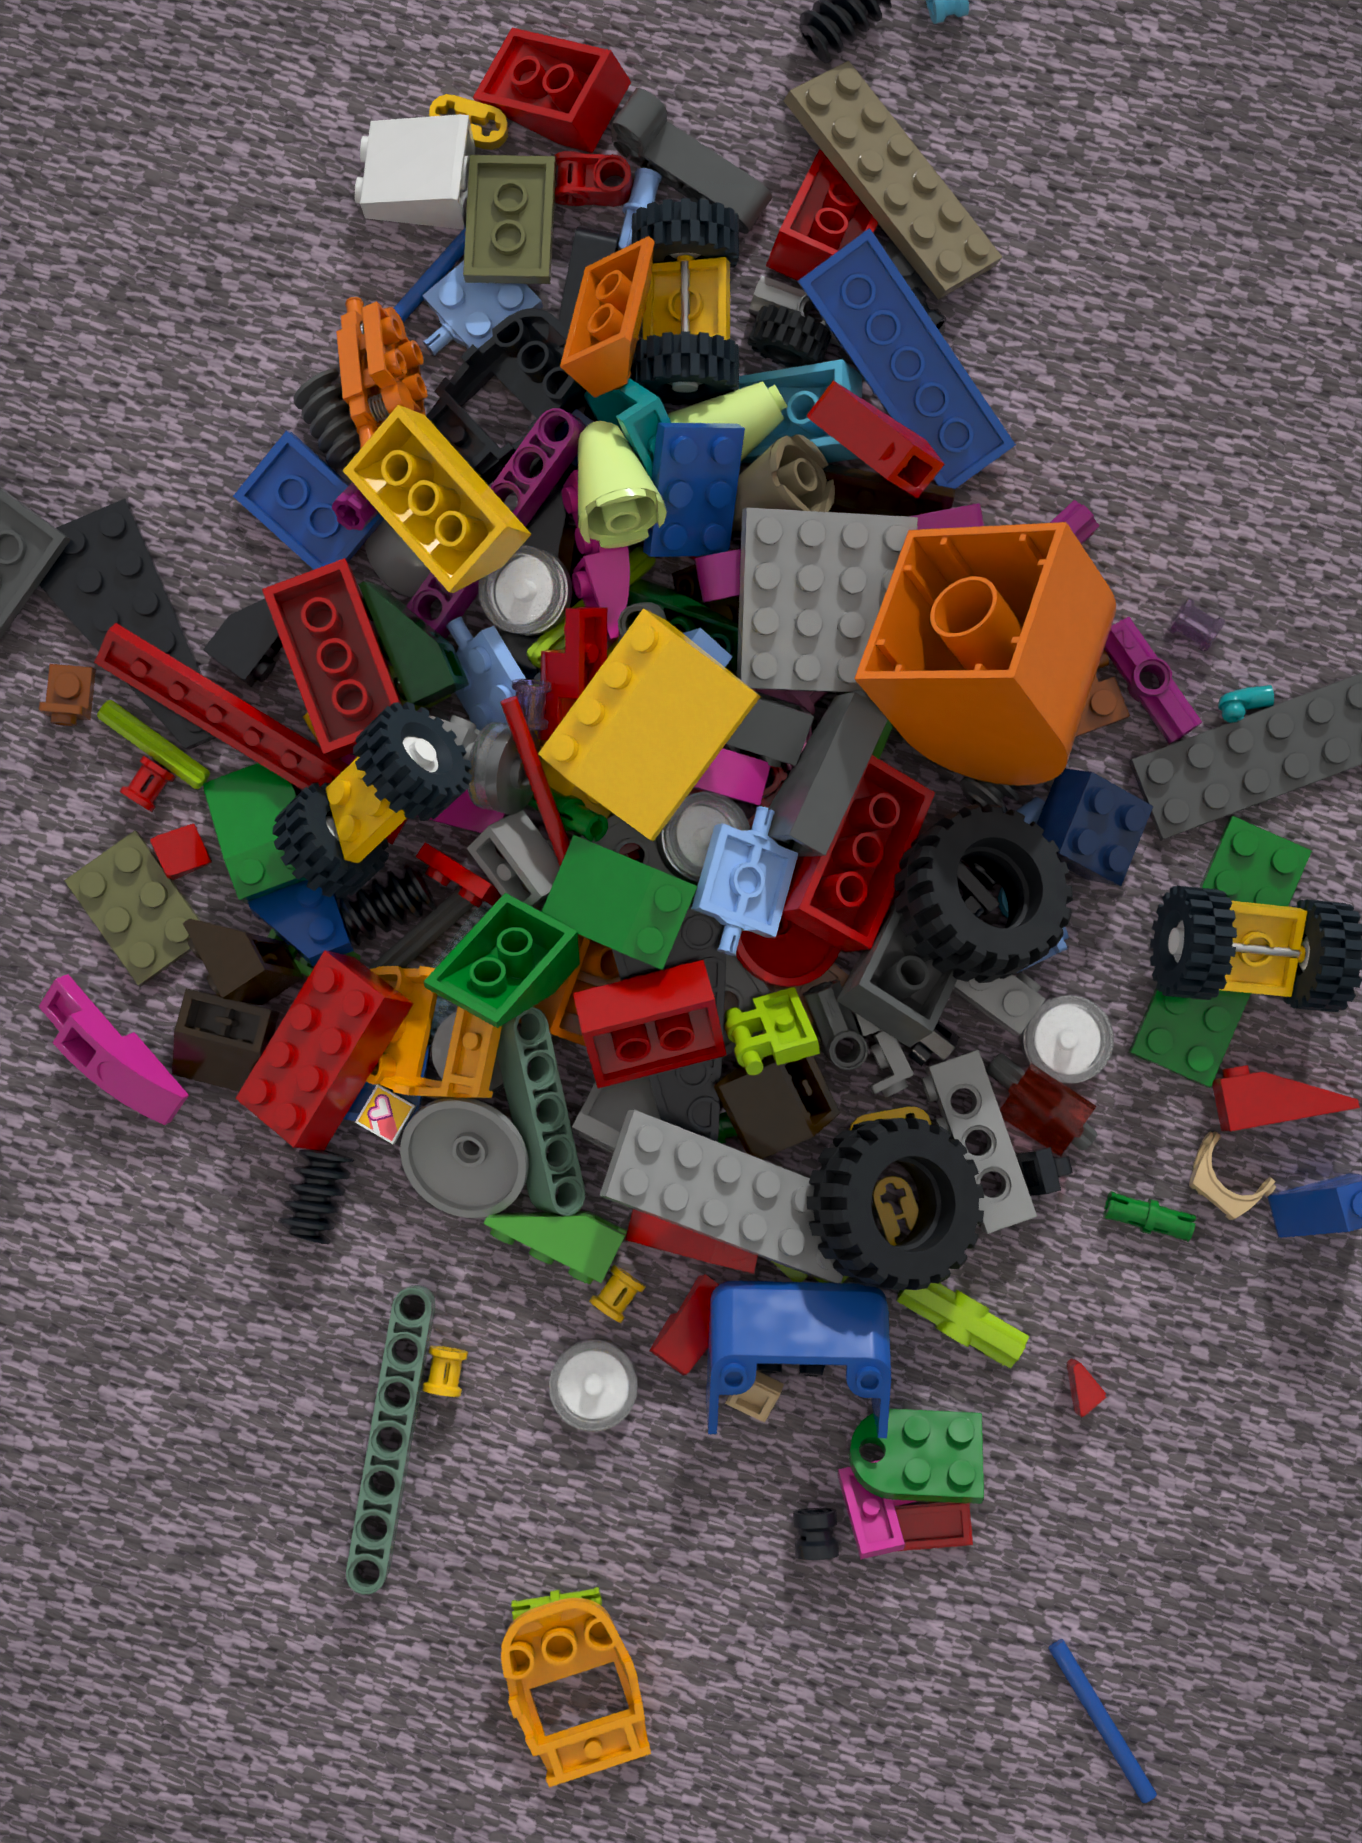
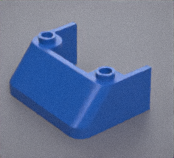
(799, 1326)

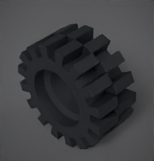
(789, 337)

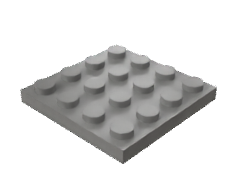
(812, 594)

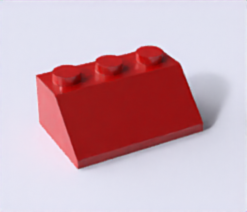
(650, 1024)

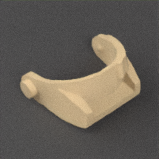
(1207, 1184)

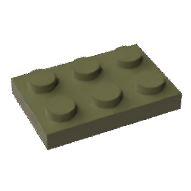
(509, 219)
(135, 907)

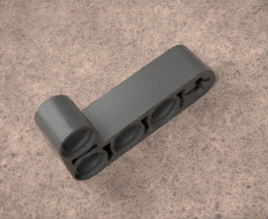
(684, 162)

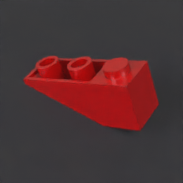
(877, 439)

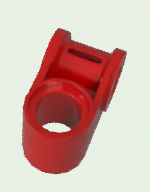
(588, 176)

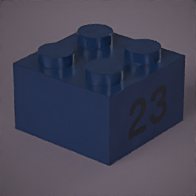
(1093, 825)

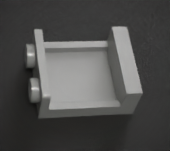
(606, 1110)

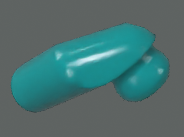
(1236, 702)

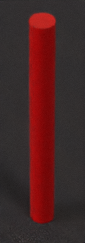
(536, 776)

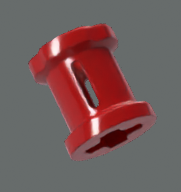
(135, 787)

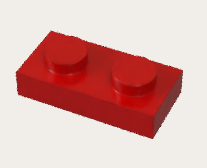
(445, 870)

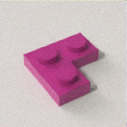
(871, 1517)

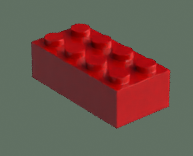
(332, 653)
(851, 887)
(323, 1051)

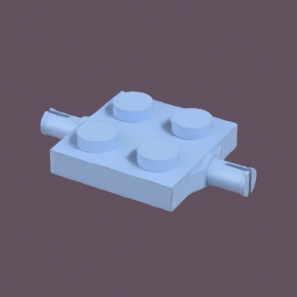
(473, 309)
(488, 671)
(745, 880)

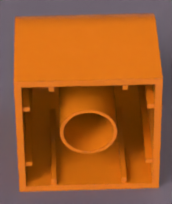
(990, 648)

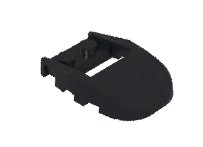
(527, 360)

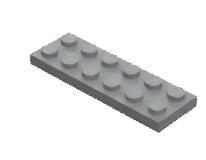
(716, 1193)

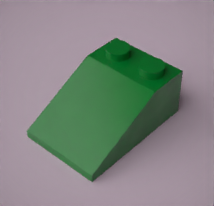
(243, 818)
(619, 901)
(507, 962)

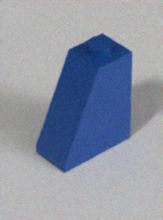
(1319, 1207)

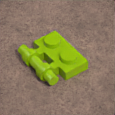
(785, 1029)

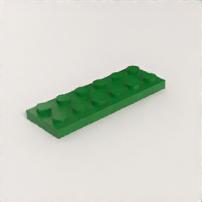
(1195, 1033)

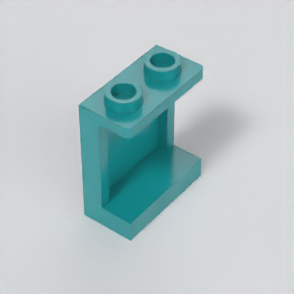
(636, 414)

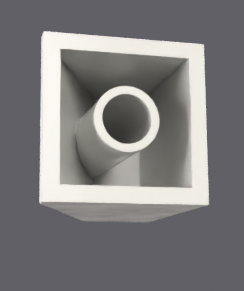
(416, 170)

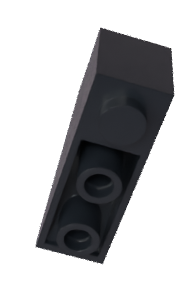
(247, 643)

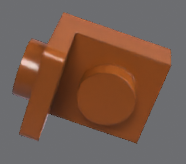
(68, 694)

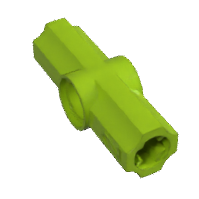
(966, 1322)

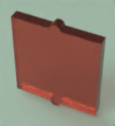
(1046, 1110)

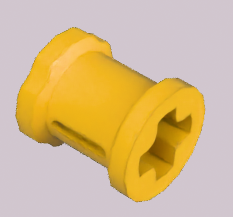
(617, 1294)
(436, 1382)

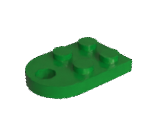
(925, 1456)

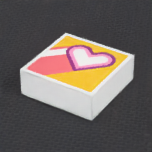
(385, 1114)

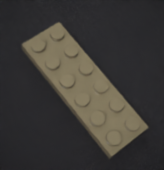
(892, 179)

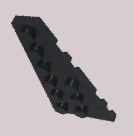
(112, 579)
(688, 1093)

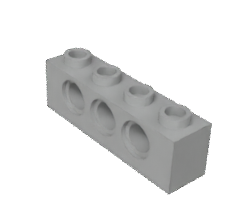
(968, 1072)

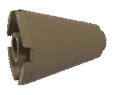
(786, 479)

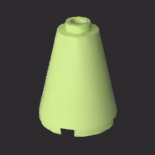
(751, 407)
(614, 489)

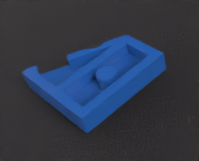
(304, 920)

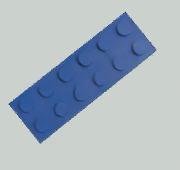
(905, 357)

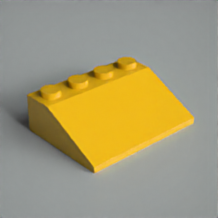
(649, 724)

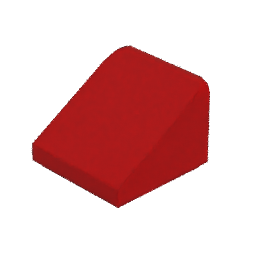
(181, 851)
(1084, 1389)

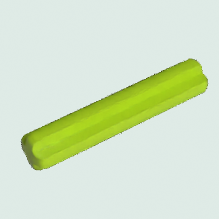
(153, 744)

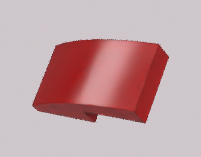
(687, 1331)

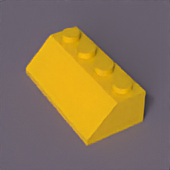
(435, 500)

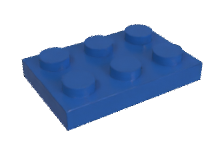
(698, 479)
(294, 500)

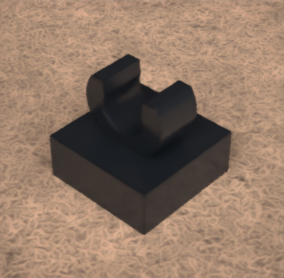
(940, 1041)
(1042, 1170)

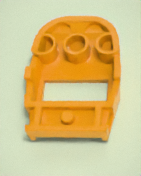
(469, 1054)
(556, 1644)

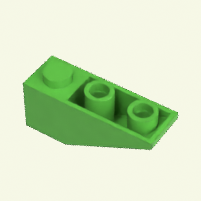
(577, 1240)

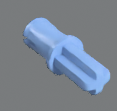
(642, 193)

